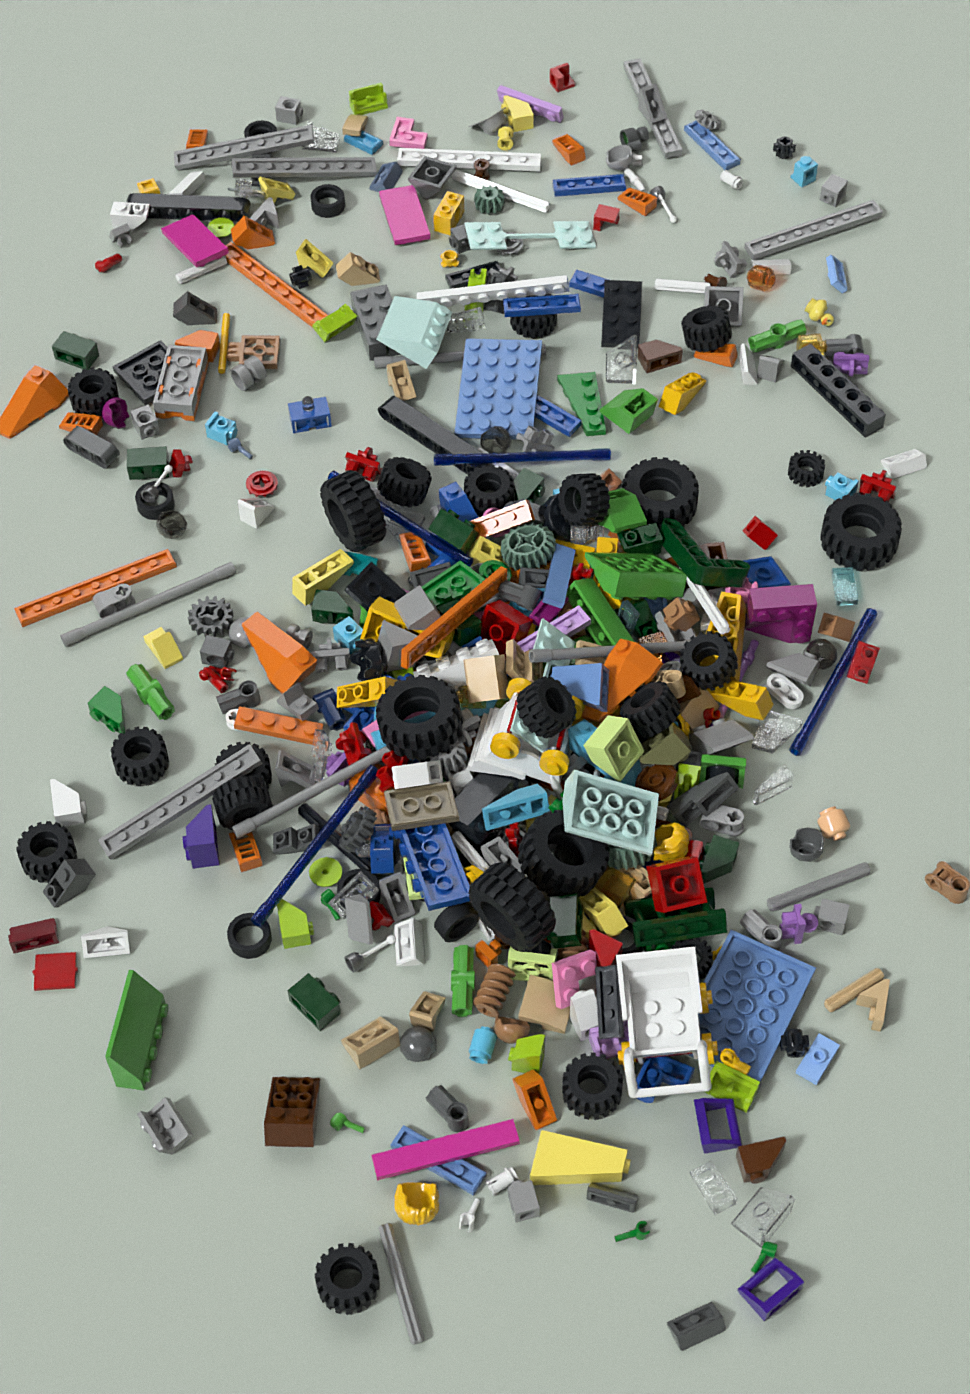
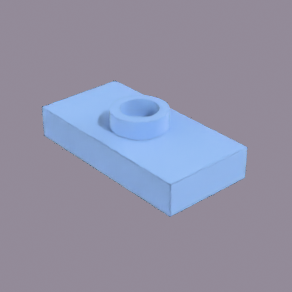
(836, 274)
(817, 1059)

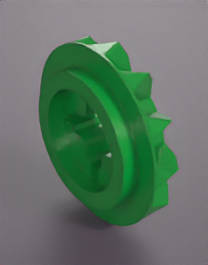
(491, 566)

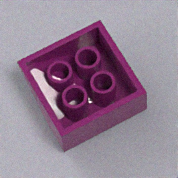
(782, 612)

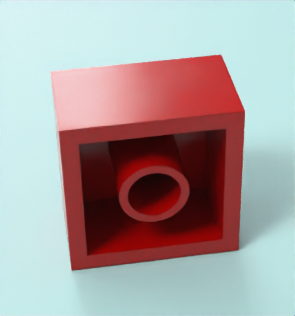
(503, 624)
(676, 884)

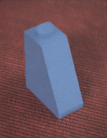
(585, 682)

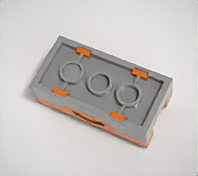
(181, 382)

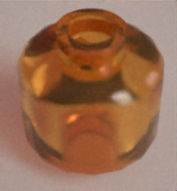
(761, 278)

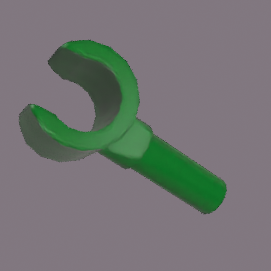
(326, 897)
(634, 1233)
(768, 1249)

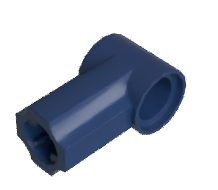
(328, 707)

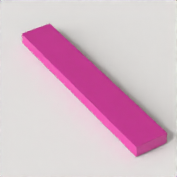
(445, 1149)

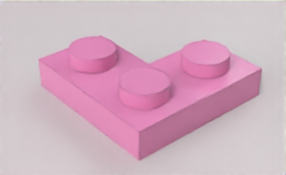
(404, 137)
(568, 973)

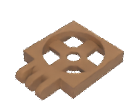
(237, 350)

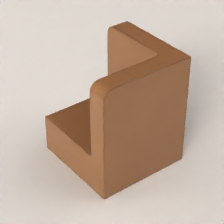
(836, 627)

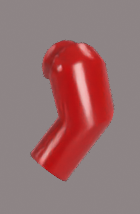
(106, 264)
(210, 675)

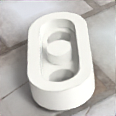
(785, 692)

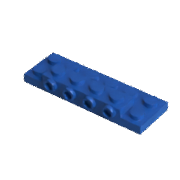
(434, 865)

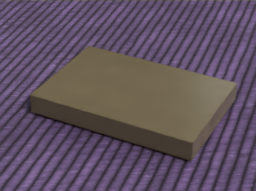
(421, 806)

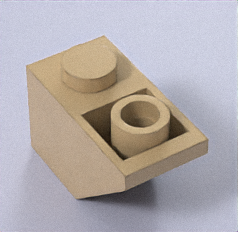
(357, 271)

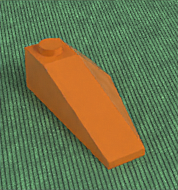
(32, 399)
(279, 653)
(628, 668)

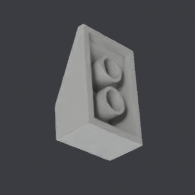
(719, 737)

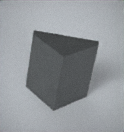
(431, 176)

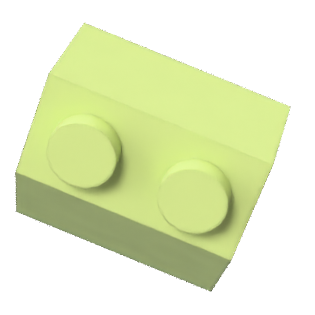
(614, 747)

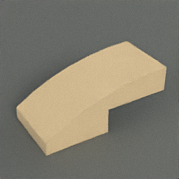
(354, 125)

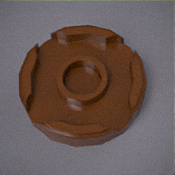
(658, 779)

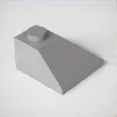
(796, 667)

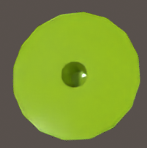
(220, 227)
(325, 872)

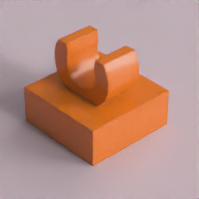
(488, 953)

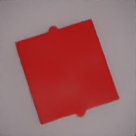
(55, 971)

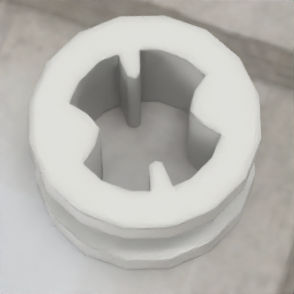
(231, 714)

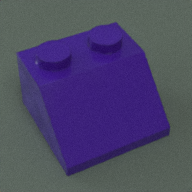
(201, 840)

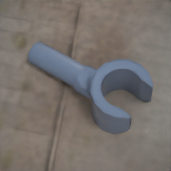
(235, 444)

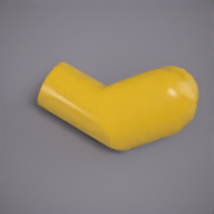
(730, 1058)

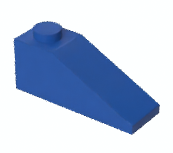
(455, 499)

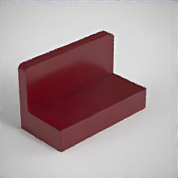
(33, 935)

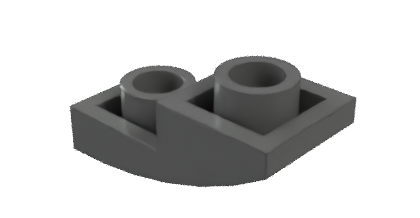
(294, 841)

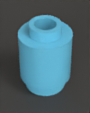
(482, 1045)

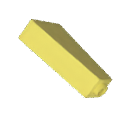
(576, 1161)

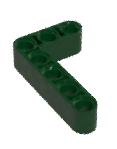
(695, 562)

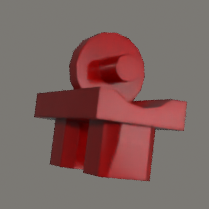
(364, 460)
(877, 483)
(863, 662)
(352, 743)
(385, 773)

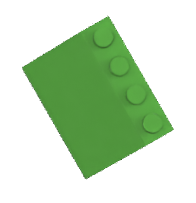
(637, 575)
(136, 1033)

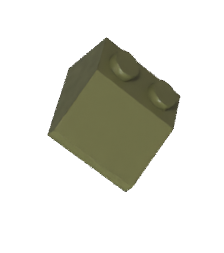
(666, 747)

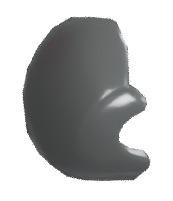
(807, 844)
(417, 1044)

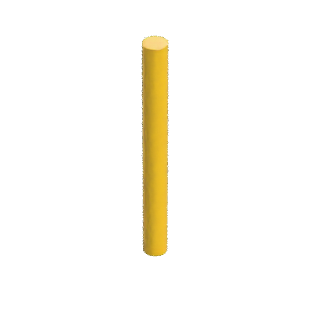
(224, 343)

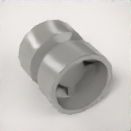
(247, 374)

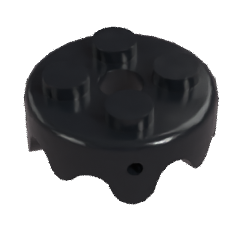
(554, 519)
(371, 665)

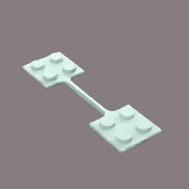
(491, 236)
(547, 638)

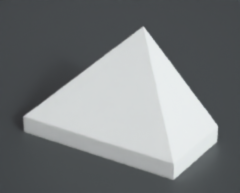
(105, 942)

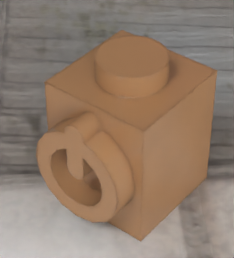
(680, 615)

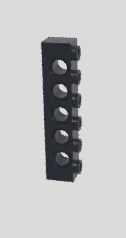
(838, 390)

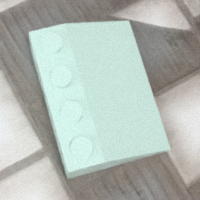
(415, 328)
(610, 812)

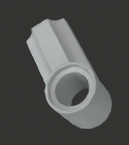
(762, 929)

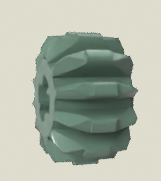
(489, 199)

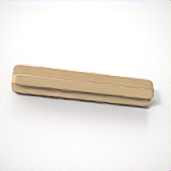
(853, 990)

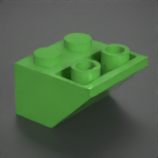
(630, 408)
(623, 512)

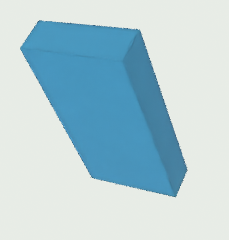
(365, 142)

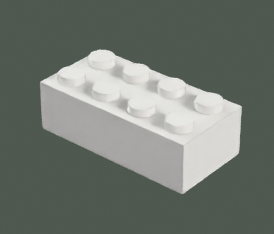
(452, 668)

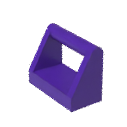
(714, 1145)
(779, 1298)

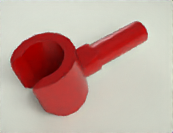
(225, 672)
(709, 715)

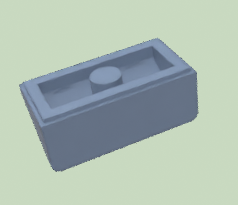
(386, 177)

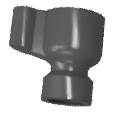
(632, 137)

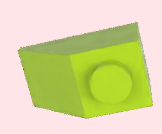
(294, 925)
(528, 1054)

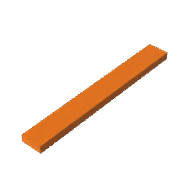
(273, 285)
(85, 591)
(452, 618)

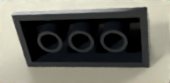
(477, 794)

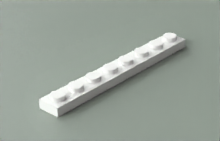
(466, 159)
(497, 291)

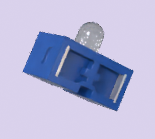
(309, 414)
(380, 849)

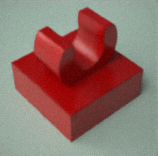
(180, 463)
(380, 916)

